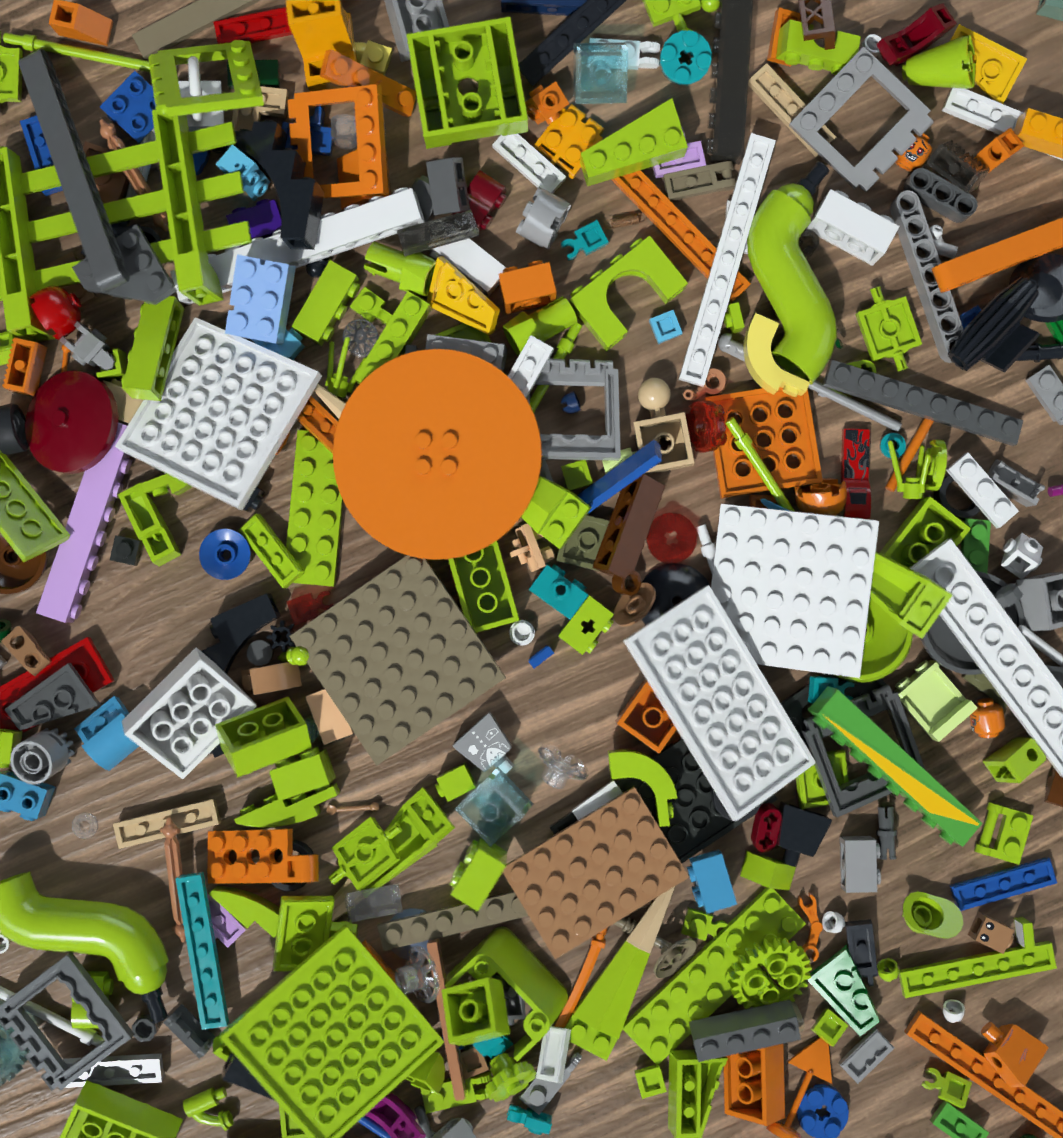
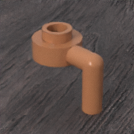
(697, 392)

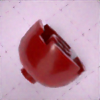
(57, 310)

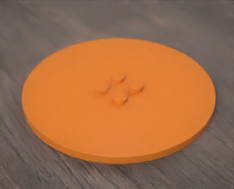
(437, 454)

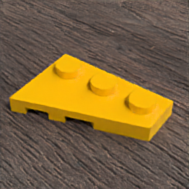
(995, 65)
(461, 299)

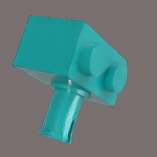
(558, 591)

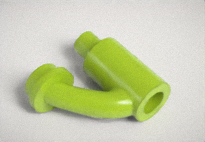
(197, 1104)

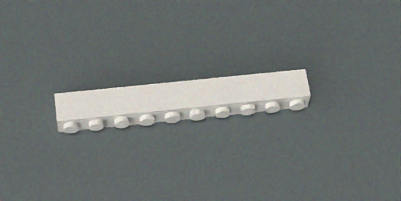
(335, 235)

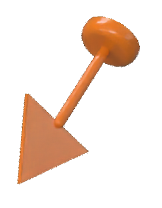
(816, 1062)

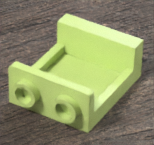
(933, 700)

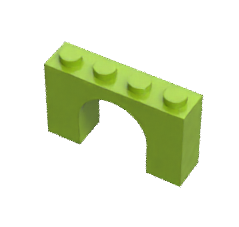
(644, 261)

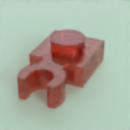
(306, 607)

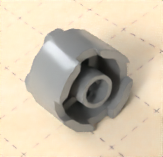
(543, 218)

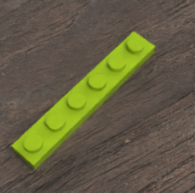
(976, 969)

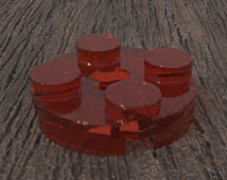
(713, 417)
(685, 535)

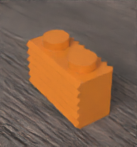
(24, 367)

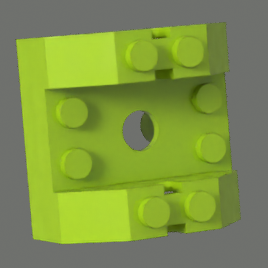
(472, 51)

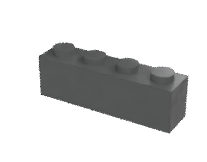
(744, 1030)

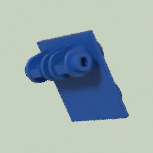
(132, 106)

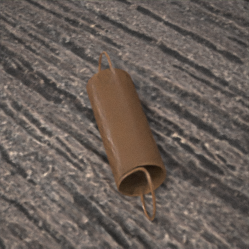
(625, 221)

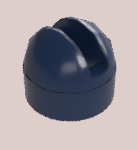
(572, 402)

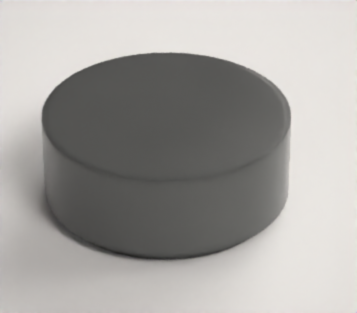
(260, 652)

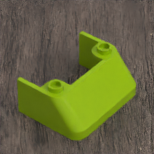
(525, 974)

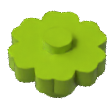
(508, 1077)

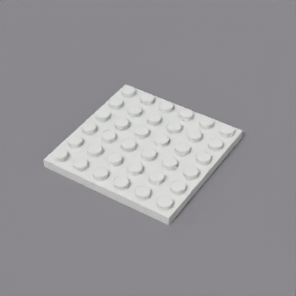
(220, 413)
(796, 586)

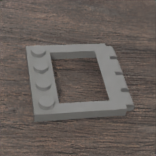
(831, 99)
(584, 446)

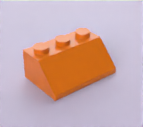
(755, 1085)

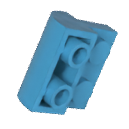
(105, 736)

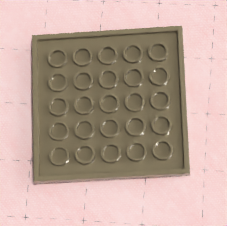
(398, 657)

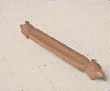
(133, 175)
(174, 868)

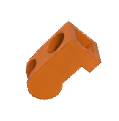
(1000, 149)

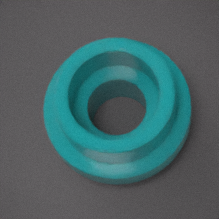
(901, 444)

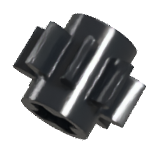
(276, 636)

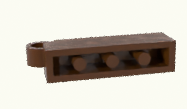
(628, 533)

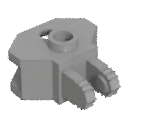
(90, 348)

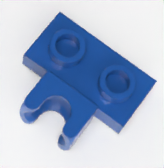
(320, 136)

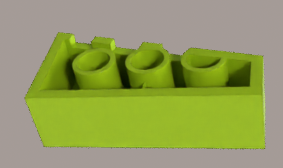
(637, 146)

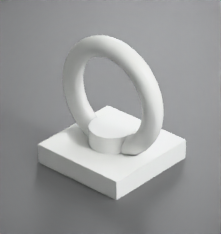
(195, 87)

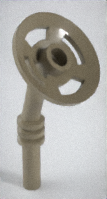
(669, 951)

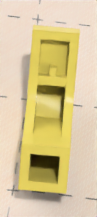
(761, 363)

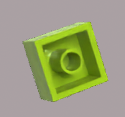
(302, 774)
(475, 1011)

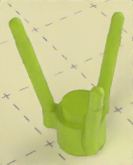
(336, 382)
(914, 486)

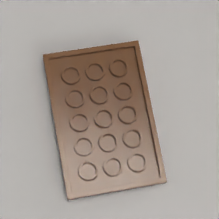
(594, 872)

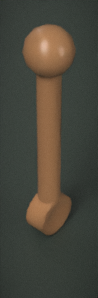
(332, 809)

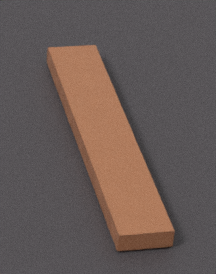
(452, 1050)

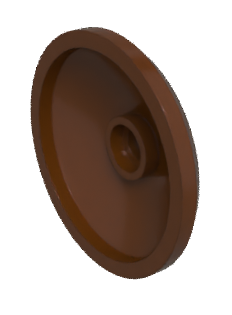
(19, 575)

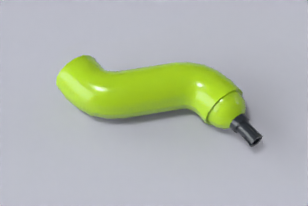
(789, 278)
(88, 929)

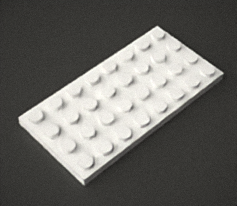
(720, 702)

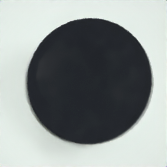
(1048, 274)

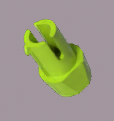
(411, 271)
(540, 324)

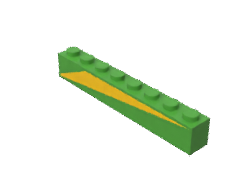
(895, 766)

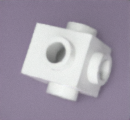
(1022, 555)

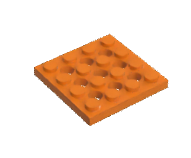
(803, 447)

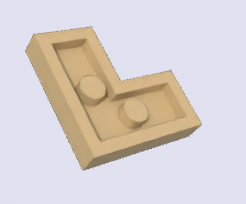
(274, 105)

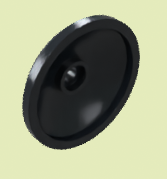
(672, 581)

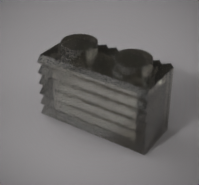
(958, 166)

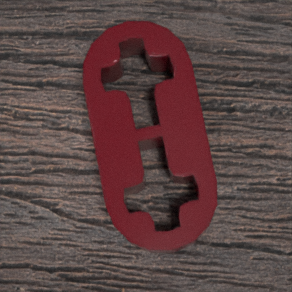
(770, 827)

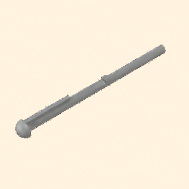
(735, 349)

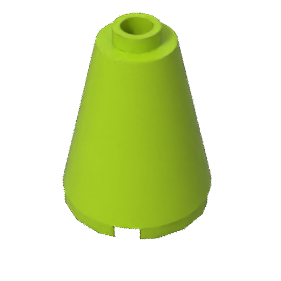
(943, 66)

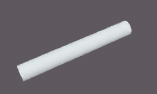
(1041, 645)

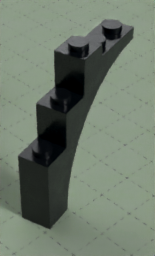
(298, 195)
(235, 629)

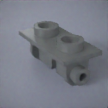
(189, 1031)

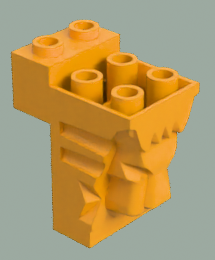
(317, 28)

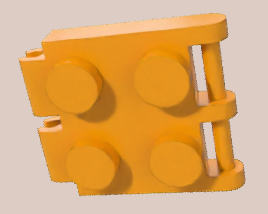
(569, 138)

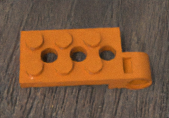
(290, 870)

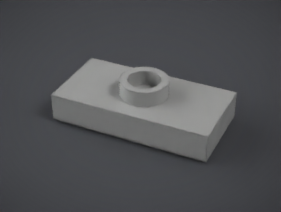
(866, 1055)

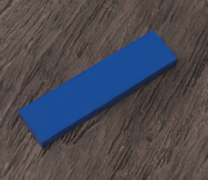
(622, 475)
(1003, 884)

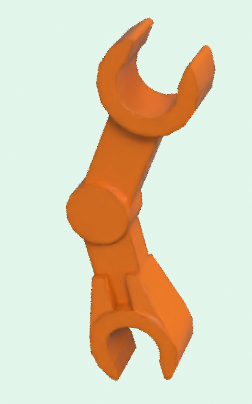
(816, 927)

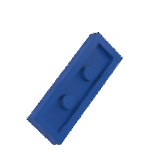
(38, 147)

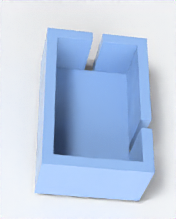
(260, 299)

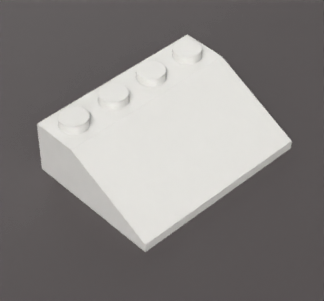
(181, 713)

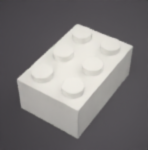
(853, 227)

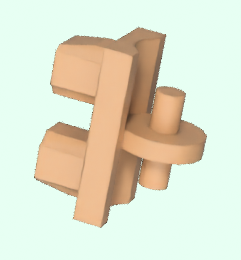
(528, 550)

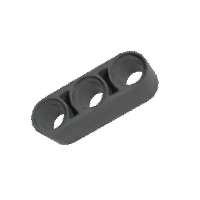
(952, 193)

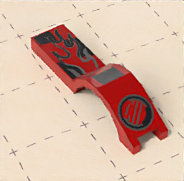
(856, 473)

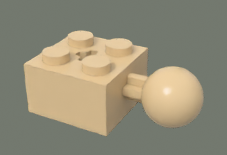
(654, 396)

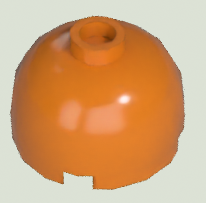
(822, 498)

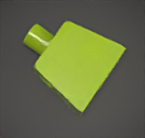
(1015, 760)

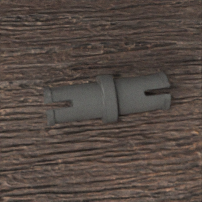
(886, 832)

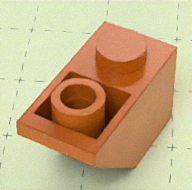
(80, 22)

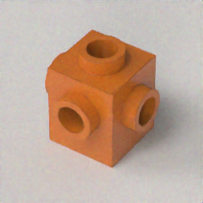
(546, 103)

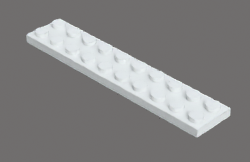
(999, 649)

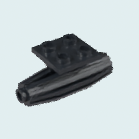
(996, 330)

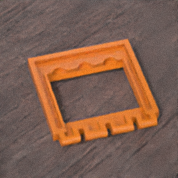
(369, 136)

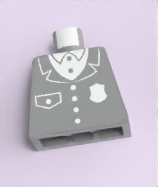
(485, 745)

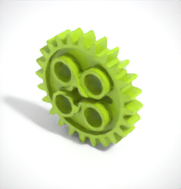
(783, 962)

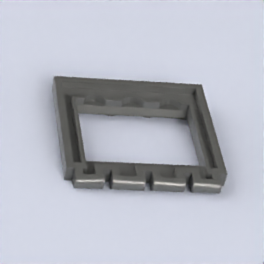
(864, 788)
(84, 992)

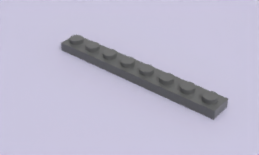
(922, 403)

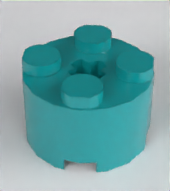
(690, 43)

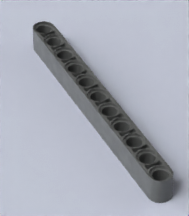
(73, 171)

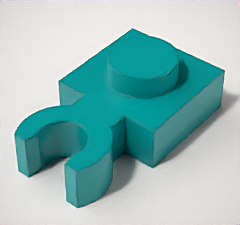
(589, 239)
(819, 684)
(534, 1122)

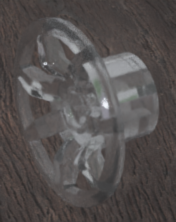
(559, 769)
(414, 975)

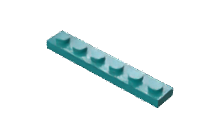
(202, 950)

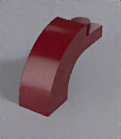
(916, 36)

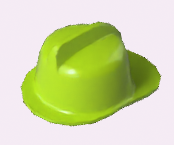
(932, 915)

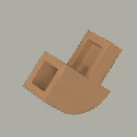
(270, 678)

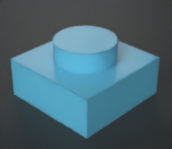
(665, 327)

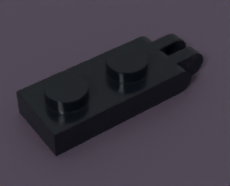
(862, 948)

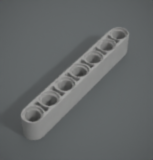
(918, 267)

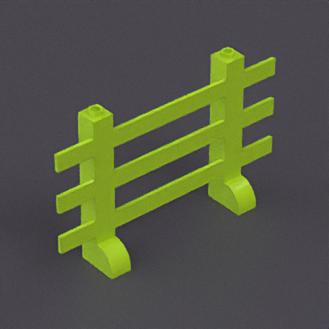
(179, 197)

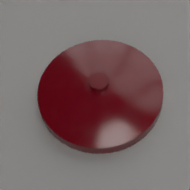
(71, 422)

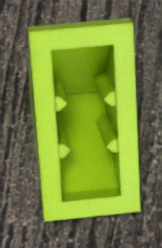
(767, 871)

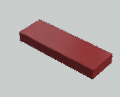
(254, 27)

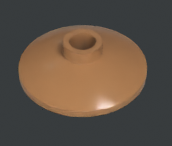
(635, 607)

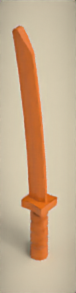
(596, 942)

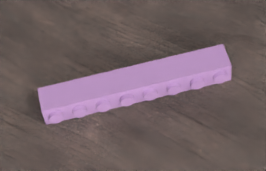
(86, 527)

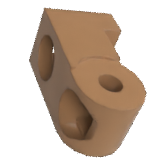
(26, 650)

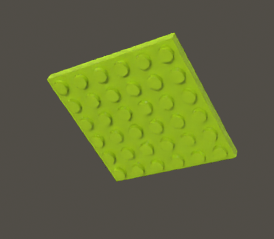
(332, 1037)

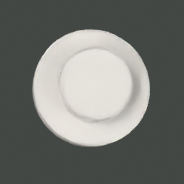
(521, 632)

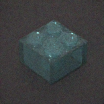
(600, 73)
(494, 806)

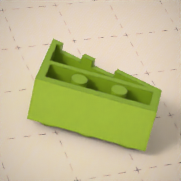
(691, 1092)

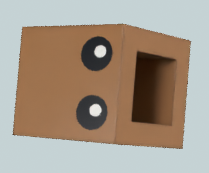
(991, 933)

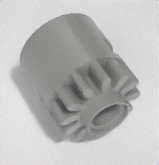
(41, 756)

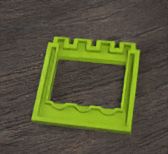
(242, 69)

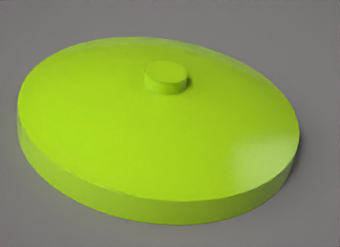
(884, 645)

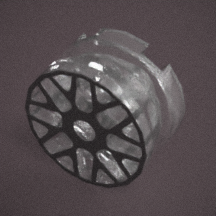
(362, 337)

